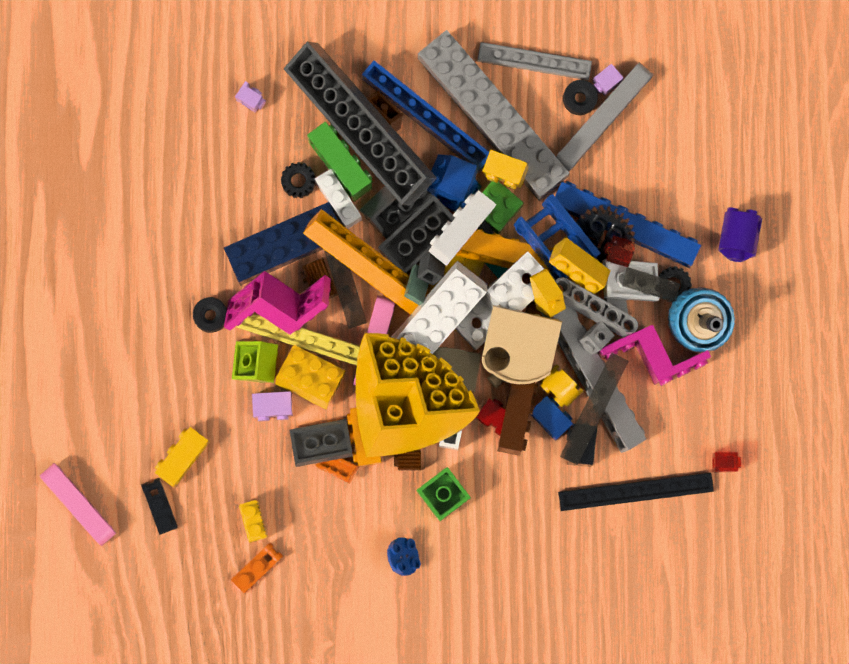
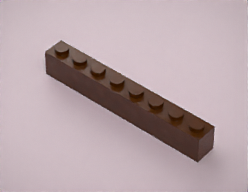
(517, 411)

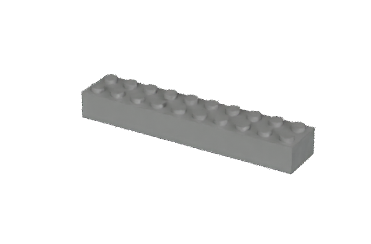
(492, 113)

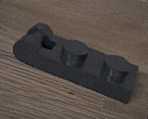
(159, 507)

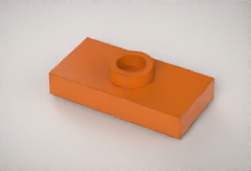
(339, 468)

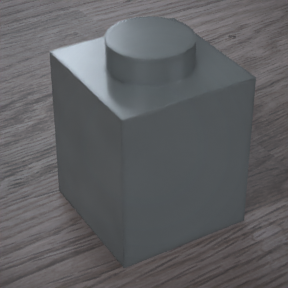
(430, 269)

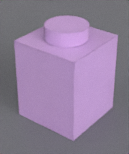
(607, 80)

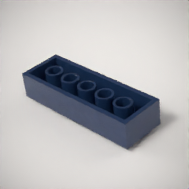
(274, 246)

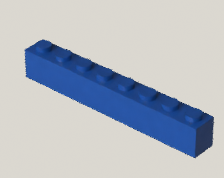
(425, 115)
(648, 234)

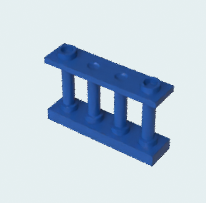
(563, 222)

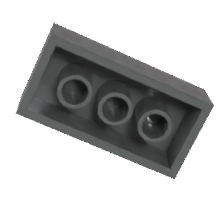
(413, 237)

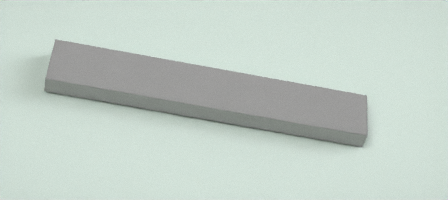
(534, 61)

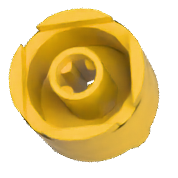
(561, 386)

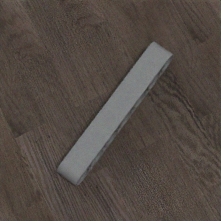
(604, 116)

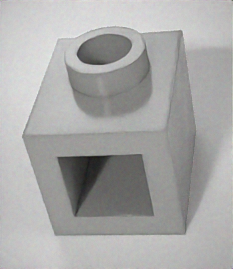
(596, 338)

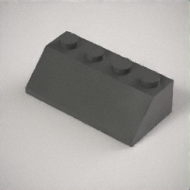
(387, 213)

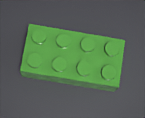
(337, 158)

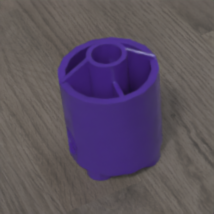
(740, 234)

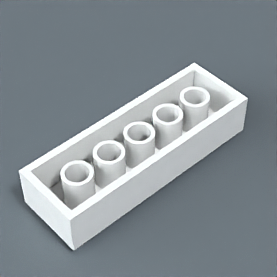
(443, 308)

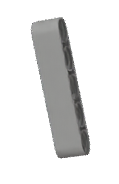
(602, 306)

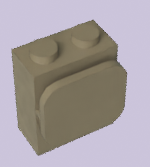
(463, 364)

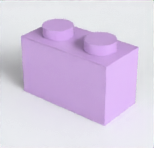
(272, 405)

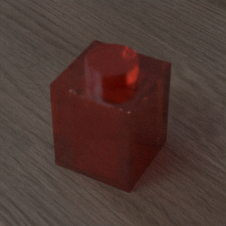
(619, 251)
(725, 462)

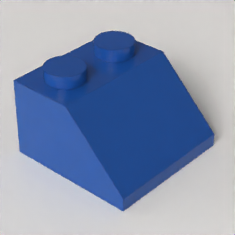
(453, 178)

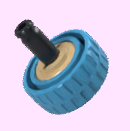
(701, 319)

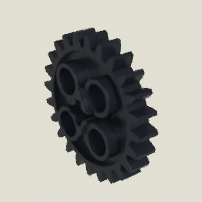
(589, 225)

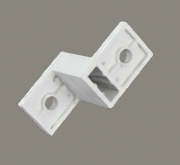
(505, 291)

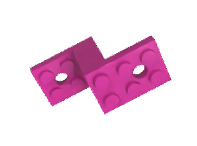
(278, 303)
(654, 355)

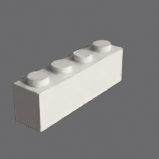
(462, 227)

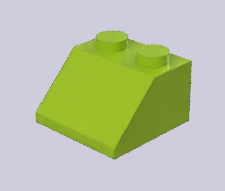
(255, 361)

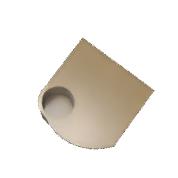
(520, 345)

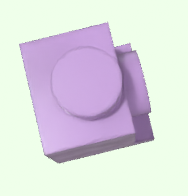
(250, 98)

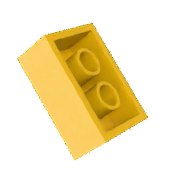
(310, 377)

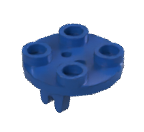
(409, 556)

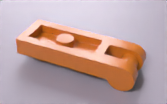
(256, 568)

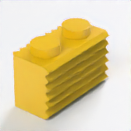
(253, 521)

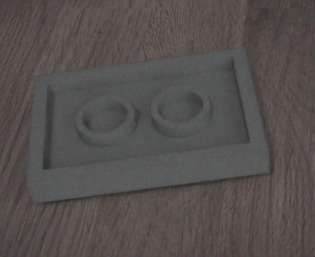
(321, 443)

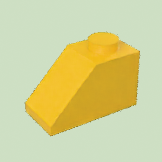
(547, 294)

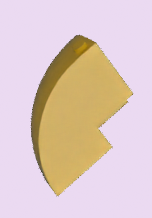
(407, 396)

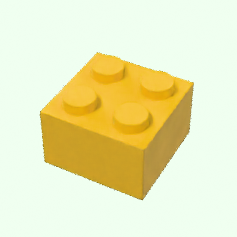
(505, 169)

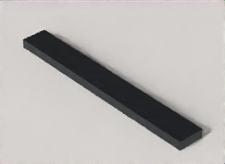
(635, 492)

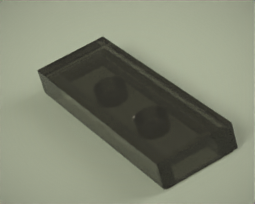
(651, 285)

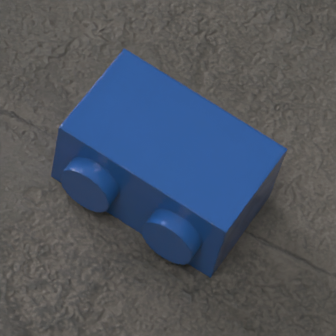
(551, 417)

